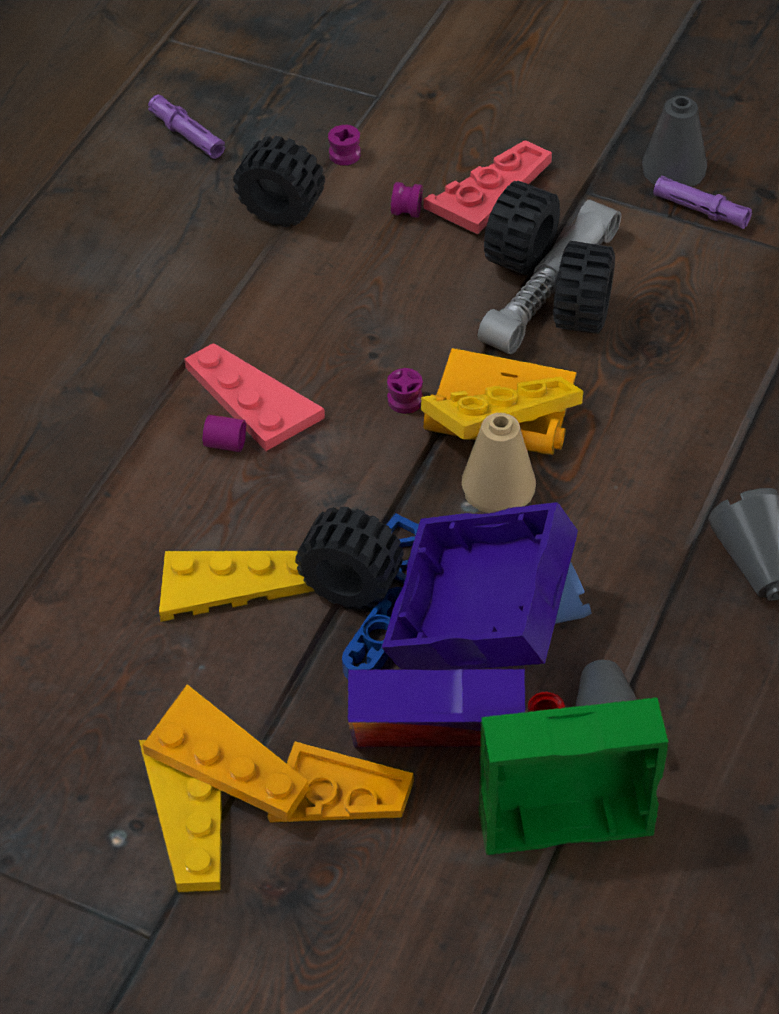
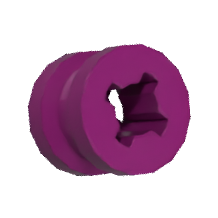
(344, 145)
(406, 199)
(404, 390)

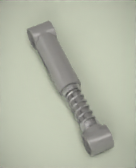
(507, 327)

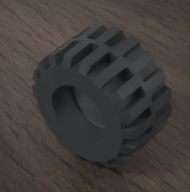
(279, 181)
(521, 227)
(584, 287)
(349, 558)

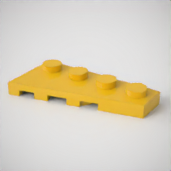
(531, 400)
(216, 578)
(190, 825)

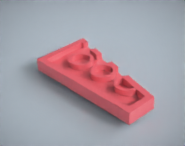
(474, 198)
(246, 393)

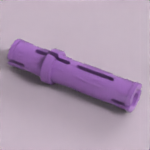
(178, 120)
(714, 206)

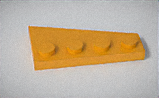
(221, 753)

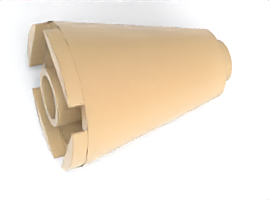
(499, 467)

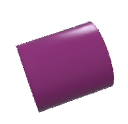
(224, 433)

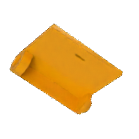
(476, 371)

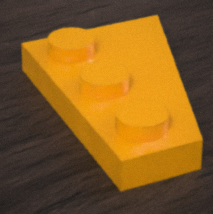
(346, 787)

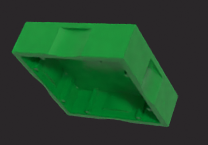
(571, 775)

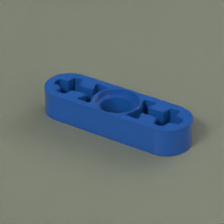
(377, 619)

